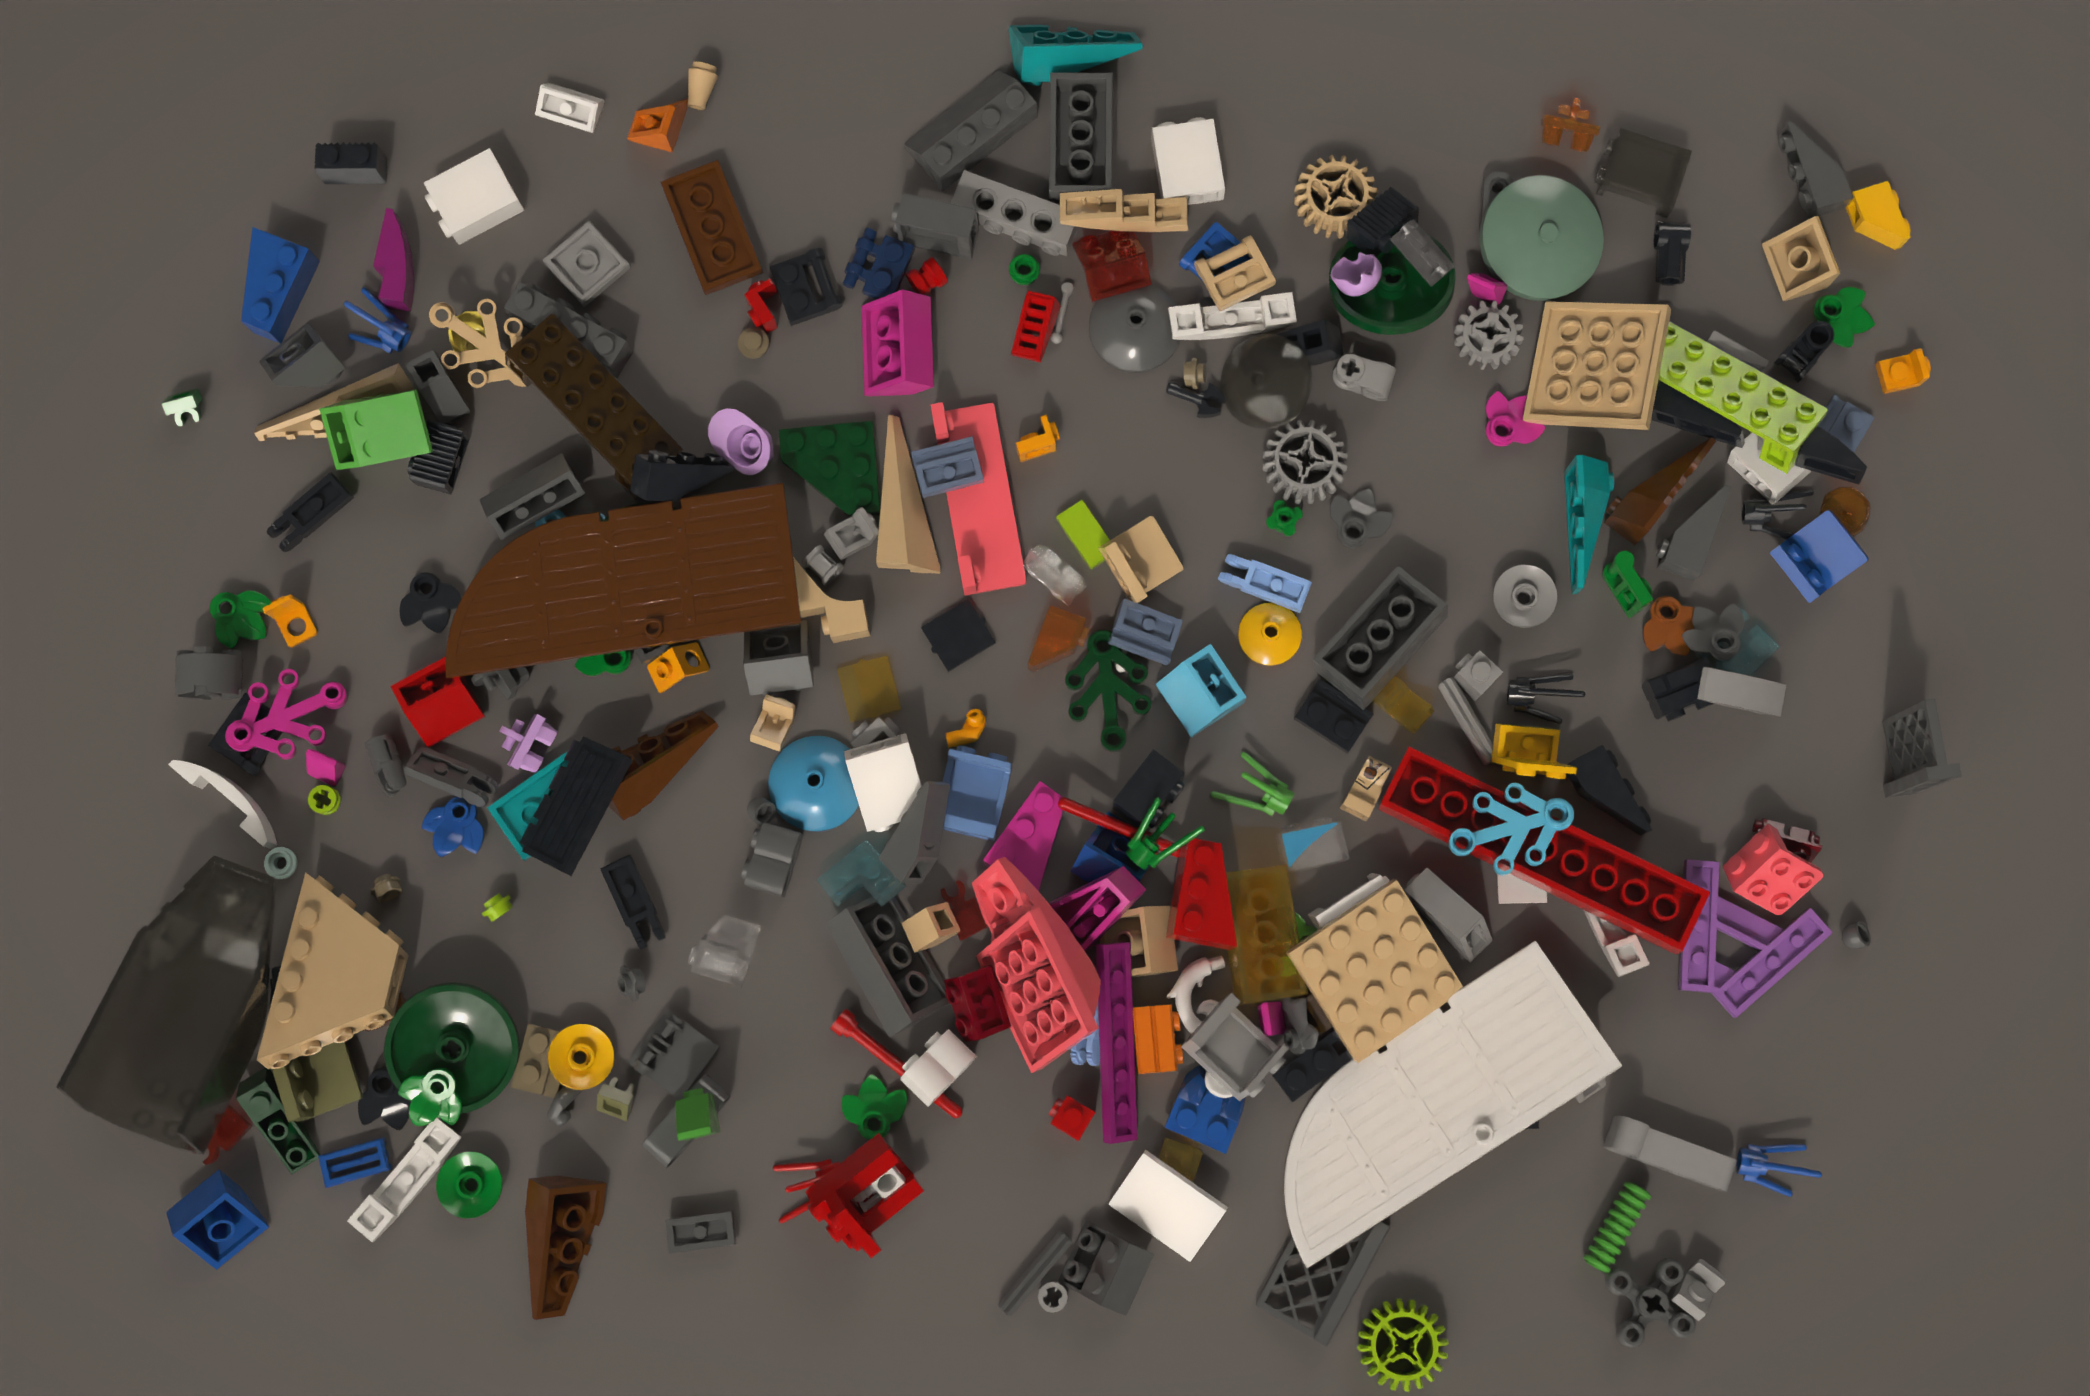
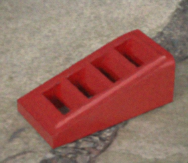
(1025, 324)

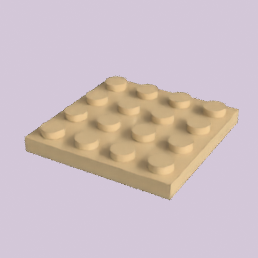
(1597, 365)
(1375, 970)

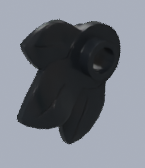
(430, 607)
(383, 1103)

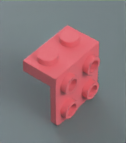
(1770, 872)

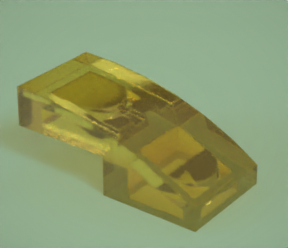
(1403, 705)

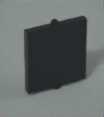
(958, 635)

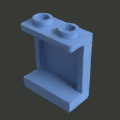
(975, 792)

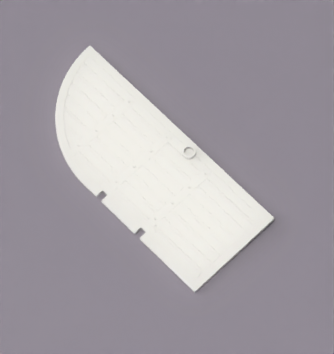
(1438, 1100)

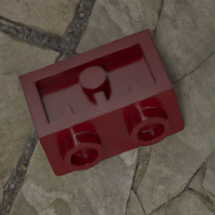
(977, 1004)

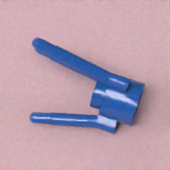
(393, 334)
(1752, 1164)

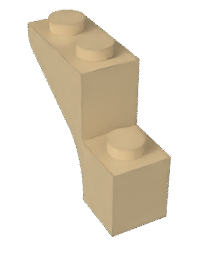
(843, 618)

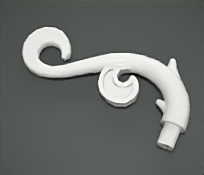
(1182, 990)

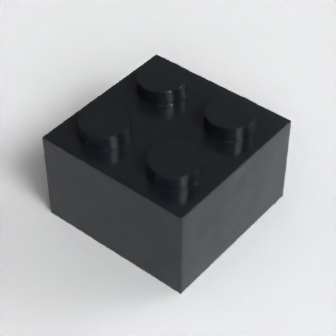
(1152, 780)

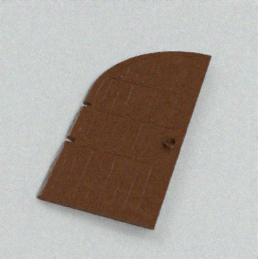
(630, 582)

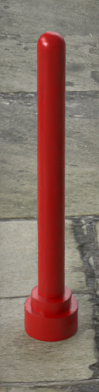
(1109, 822)
(848, 1026)

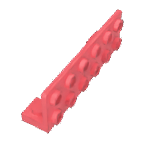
(983, 512)

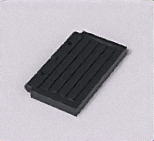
(576, 806)

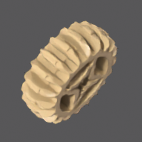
(1326, 189)

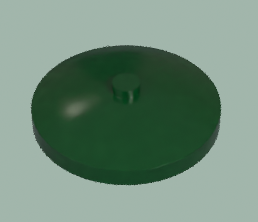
(1399, 301)
(458, 1031)

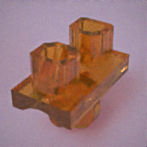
(1582, 131)

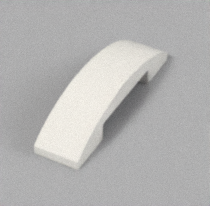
(1240, 319)
(256, 822)
(1618, 945)
(406, 1180)

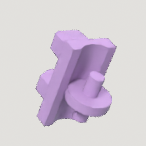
(537, 730)

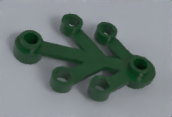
(1106, 684)

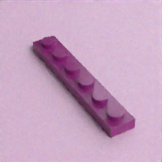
(1116, 1043)

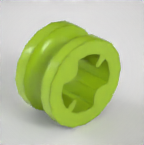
(315, 804)

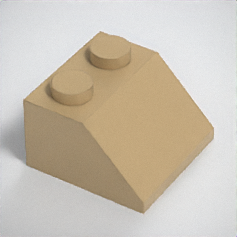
(1146, 932)

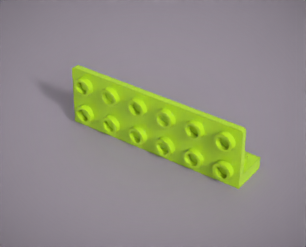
(1740, 395)

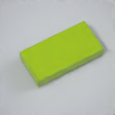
(1084, 532)

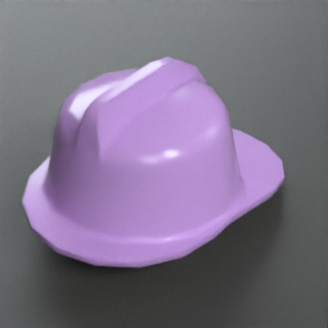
(740, 441)

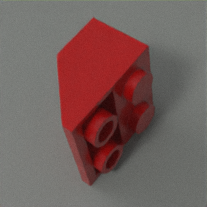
(437, 703)

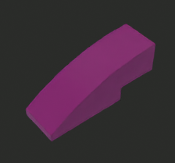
(395, 264)

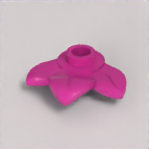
(1510, 417)

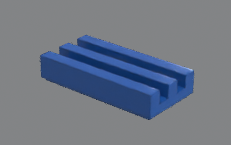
(382, 1155)

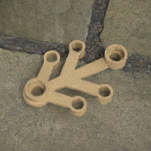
(488, 347)

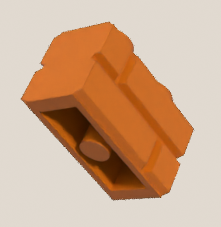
(1156, 1039)

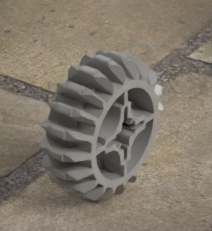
(1293, 461)

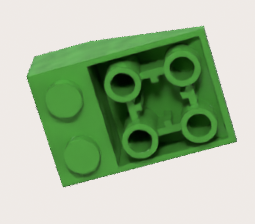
(376, 429)

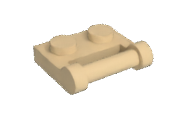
(1238, 281)

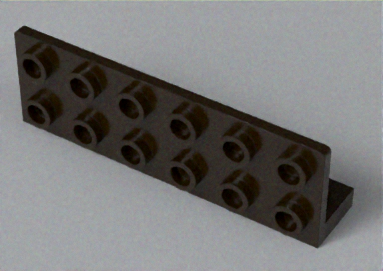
(588, 397)

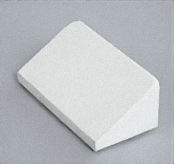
(569, 107)

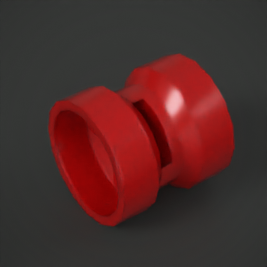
(927, 277)

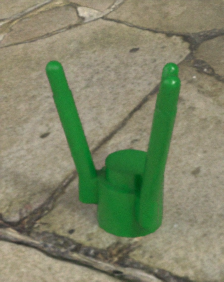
(1144, 850)

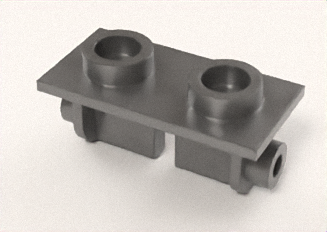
(1422, 252)

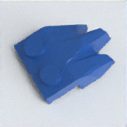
(1203, 1115)

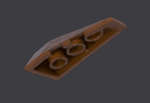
(1645, 503)
(658, 761)
(558, 1229)

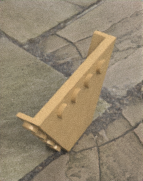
(332, 978)

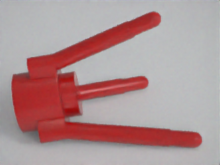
(825, 1166)

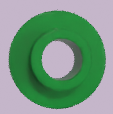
(1024, 260)

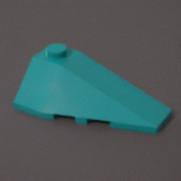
(1042, 52)
(1586, 498)

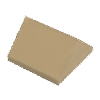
(1801, 260)

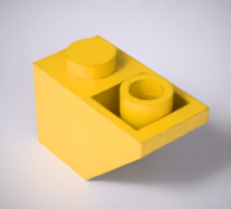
(1877, 215)

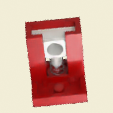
(874, 1197)

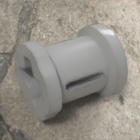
(822, 565)

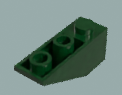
(264, 1106)

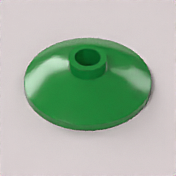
(453, 1189)

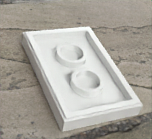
(1168, 1205)

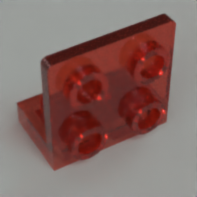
(1112, 263)

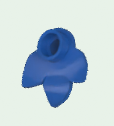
(453, 831)

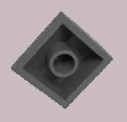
(778, 659)

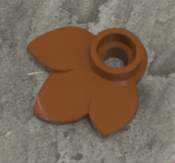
(1668, 630)

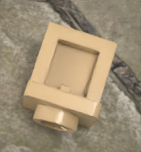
(773, 723)

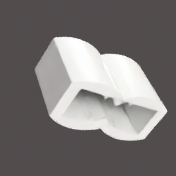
(937, 1067)

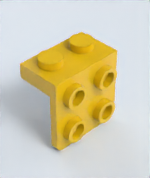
(1529, 751)

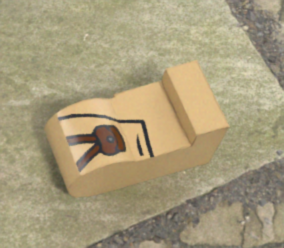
(1366, 788)

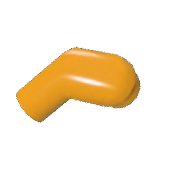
(970, 731)

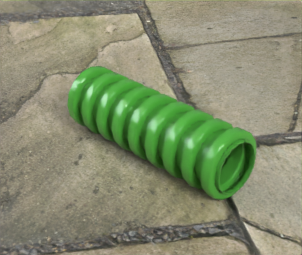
(1617, 1227)

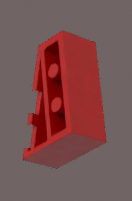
(1201, 897)

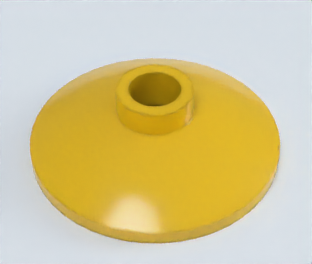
(1266, 649)
(597, 1052)

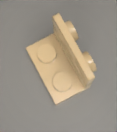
(1141, 558)

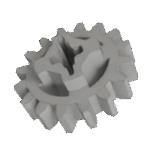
(1500, 335)

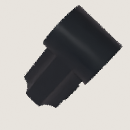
(1671, 243)

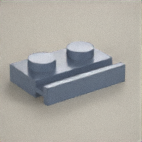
(1846, 422)
(947, 467)
(1145, 631)

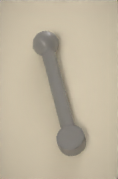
(1067, 289)

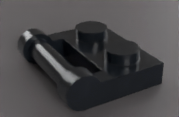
(795, 289)
(220, 744)

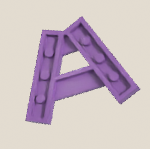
(1777, 947)

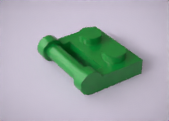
(1632, 592)

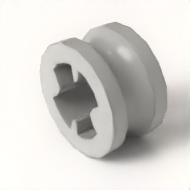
(1061, 1300)

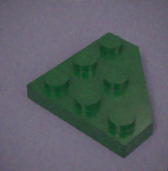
(836, 463)

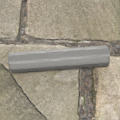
(1467, 719)

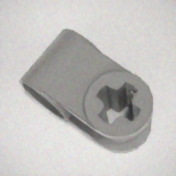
(1368, 377)

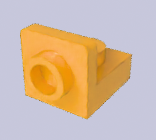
(1903, 371)
(1036, 445)

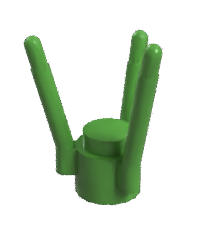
(1275, 795)

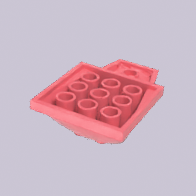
(1038, 966)

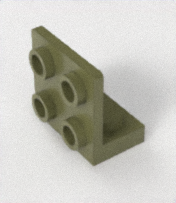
(318, 1083)

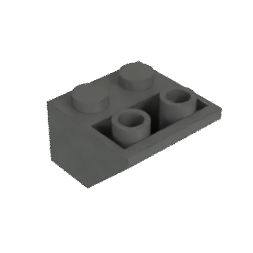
(1106, 1268)

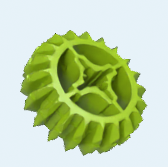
(1391, 1355)

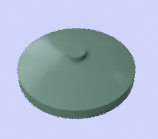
(1541, 238)

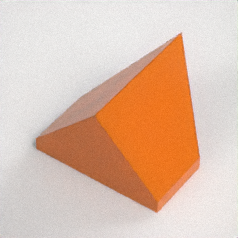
(659, 125)

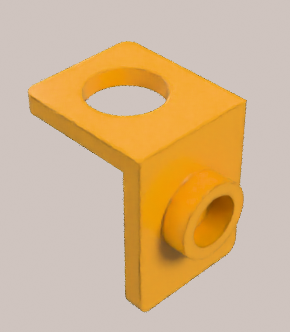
(284, 611)
(673, 666)

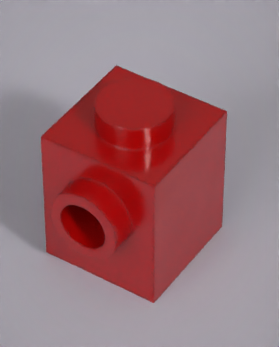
(1071, 1117)

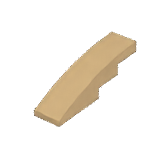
(1123, 212)

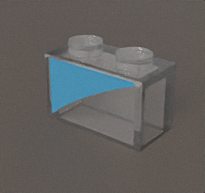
(1312, 846)

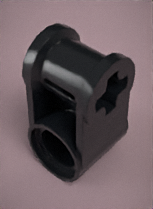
(1803, 353)

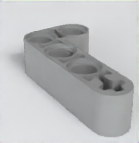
(1669, 1153)

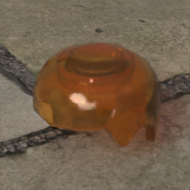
(1849, 506)

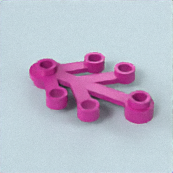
(281, 718)

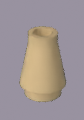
(700, 84)

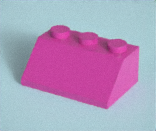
(897, 344)

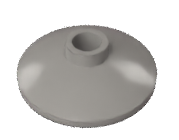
(1528, 581)

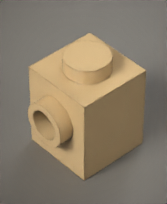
(924, 928)

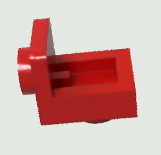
(759, 312)

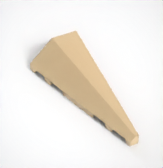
(307, 418)
(903, 524)

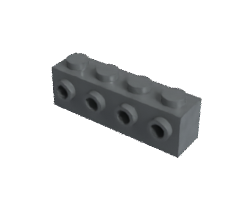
(534, 306)

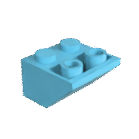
(1201, 690)

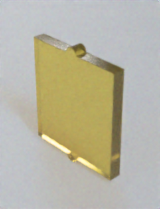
(869, 689)

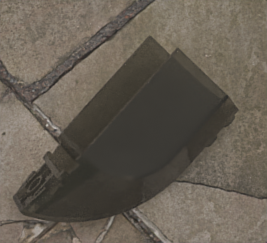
(181, 1012)

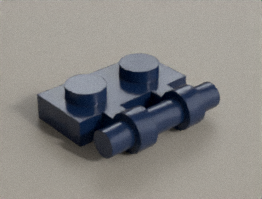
(888, 268)

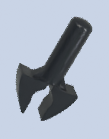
(1198, 398)

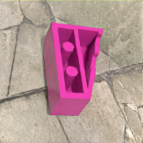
(1030, 835)
(1098, 905)

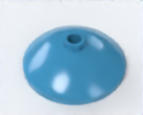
(810, 806)

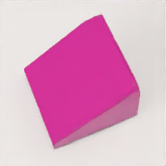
(1486, 287)
(324, 767)
(1271, 1018)

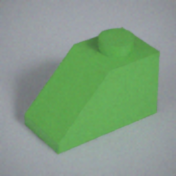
(696, 1115)

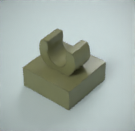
(615, 1101)

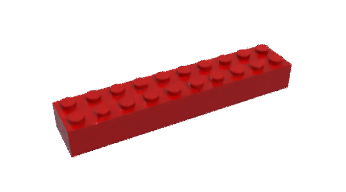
(1576, 864)

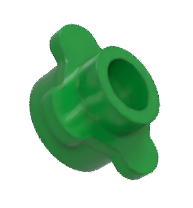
(1286, 527)

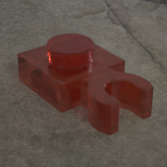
(965, 912)
(228, 1133)

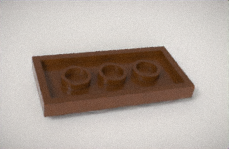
(711, 227)

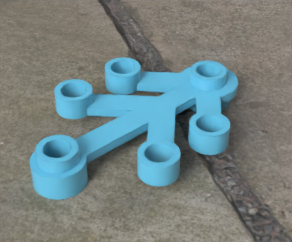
(1515, 825)

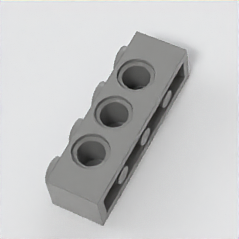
(975, 189)

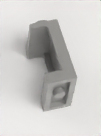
(1234, 1050)

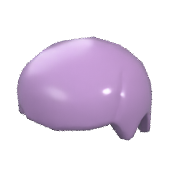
(1357, 276)

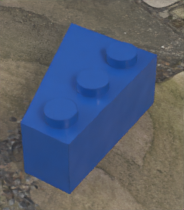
(275, 284)

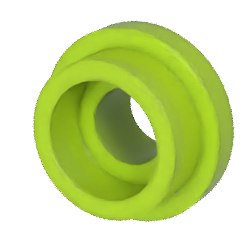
(497, 906)

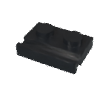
(1333, 716)

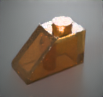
(1058, 638)

